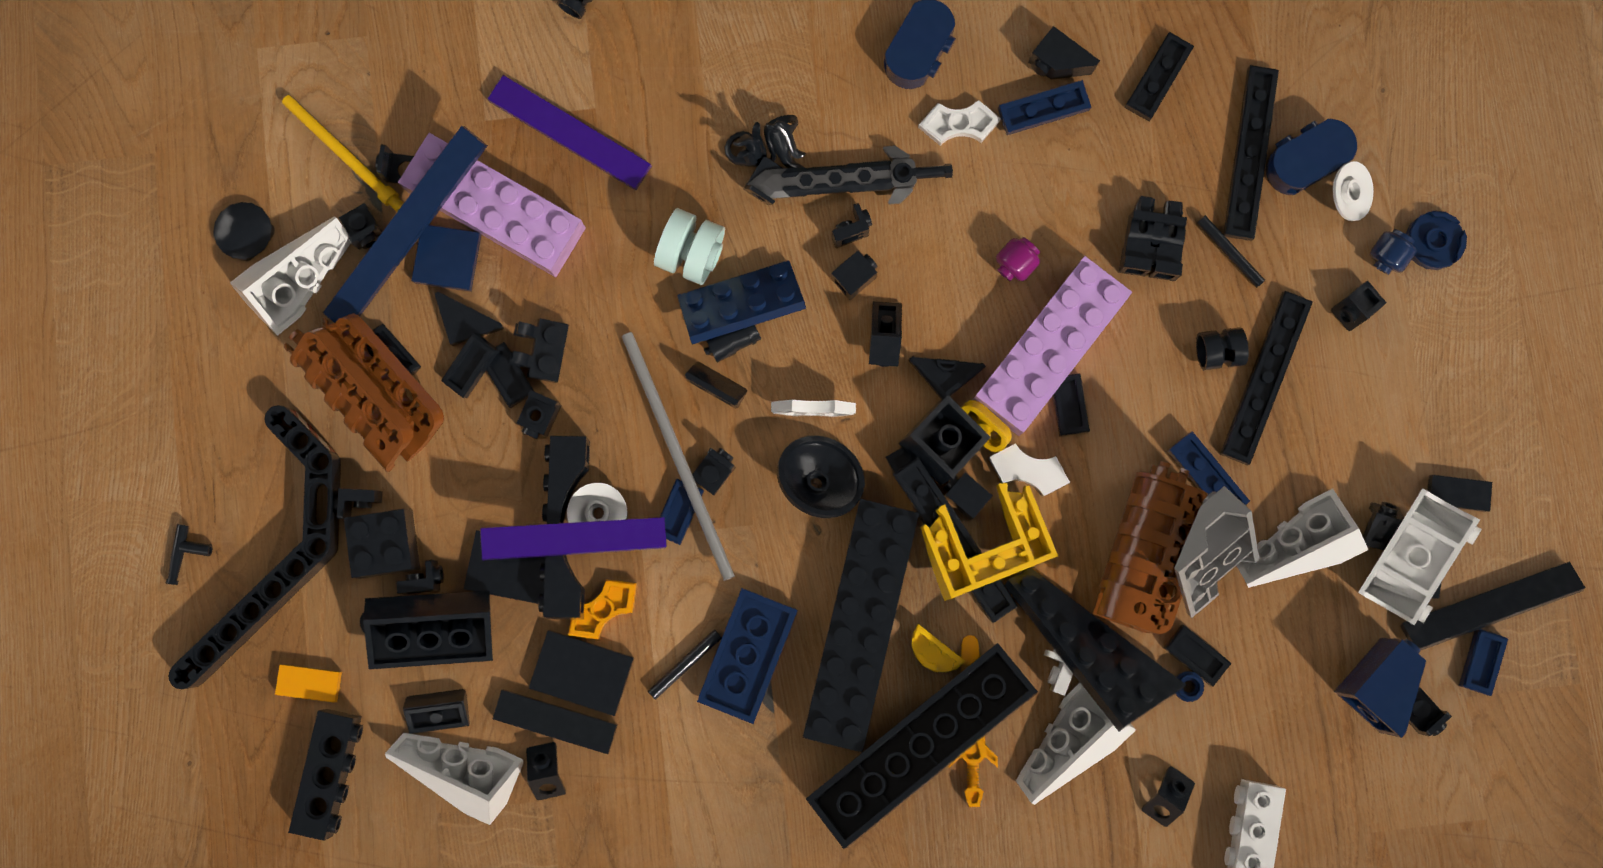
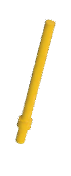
(386, 194)

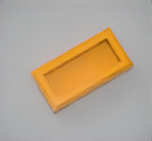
(308, 683)

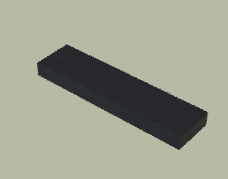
(555, 721)

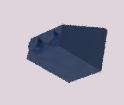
(1385, 685)

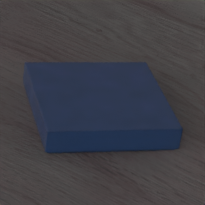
(446, 258)

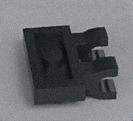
(546, 352)

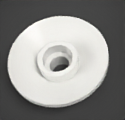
(1353, 191)
(596, 496)

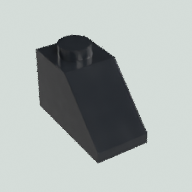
(1061, 57)
(885, 334)

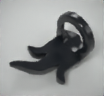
(781, 140)
(754, 146)

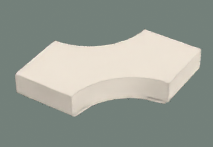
(948, 123)
(813, 408)
(1042, 474)

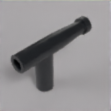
(182, 546)

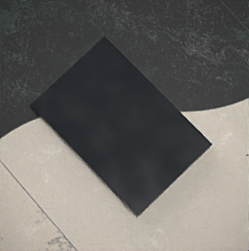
(504, 577)
(581, 673)

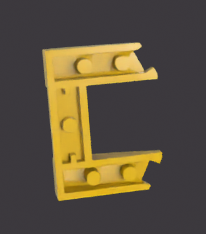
(961, 575)

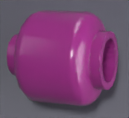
(1018, 259)

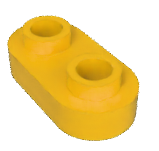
(990, 424)

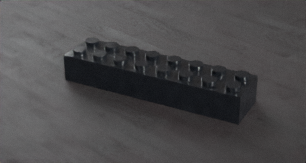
(860, 625)
(921, 746)

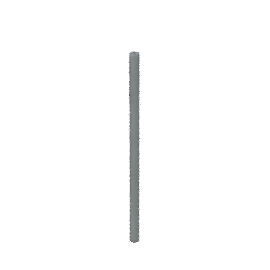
(678, 456)

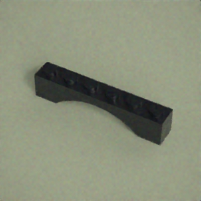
(567, 466)

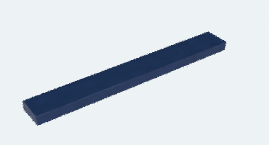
(407, 225)

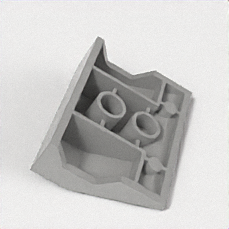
(1216, 543)

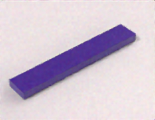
(569, 132)
(572, 538)

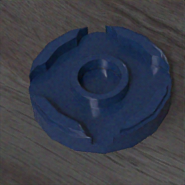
(1437, 240)

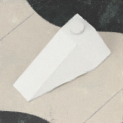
(287, 278)
(1312, 540)
(1072, 745)
(464, 776)

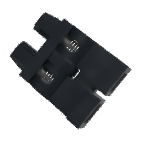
(1149, 240)

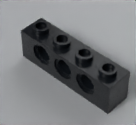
(306, 817)

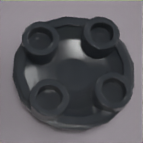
(243, 230)

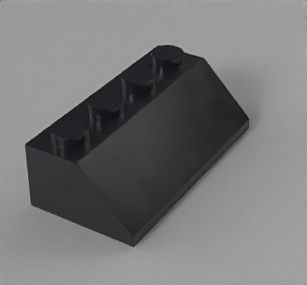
(428, 629)

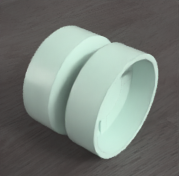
(697, 249)

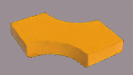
(615, 599)

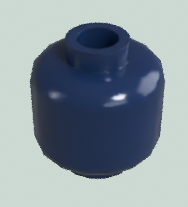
(1393, 251)

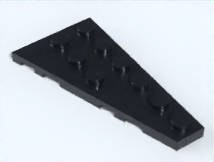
(1106, 664)

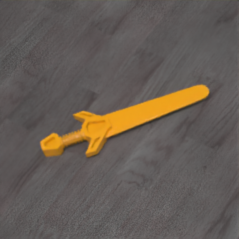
(979, 751)

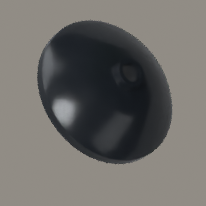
(828, 466)

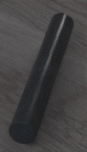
(1230, 251)
(684, 664)

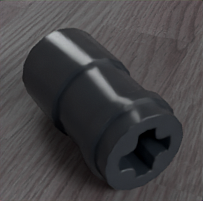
(730, 343)

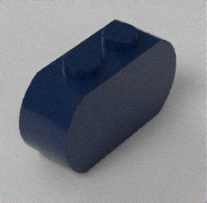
(920, 44)
(1310, 156)

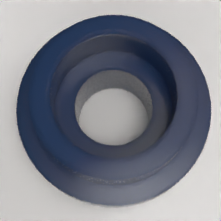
(1197, 690)

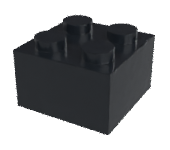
(944, 440)
(381, 543)

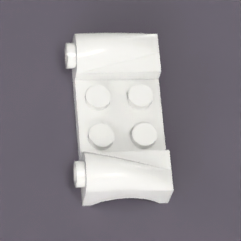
(1419, 557)

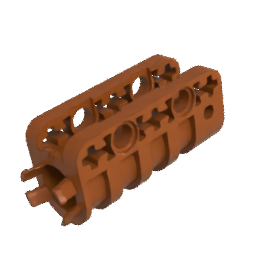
(367, 389)
(1145, 549)

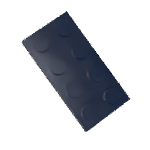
(741, 302)
(747, 656)

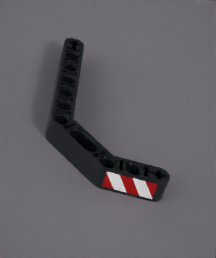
(283, 573)

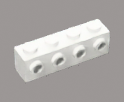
(1255, 825)

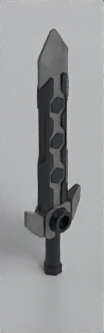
(851, 178)

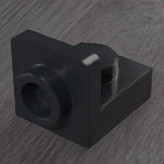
(361, 226)
(849, 232)
(1358, 306)
(714, 470)
(362, 499)
(1382, 524)
(418, 584)
(1427, 716)

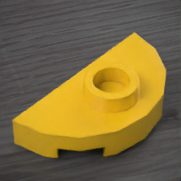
(933, 652)

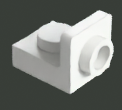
(1059, 676)

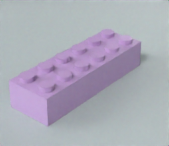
(503, 211)
(1052, 345)

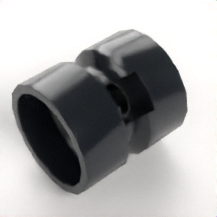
(1223, 348)

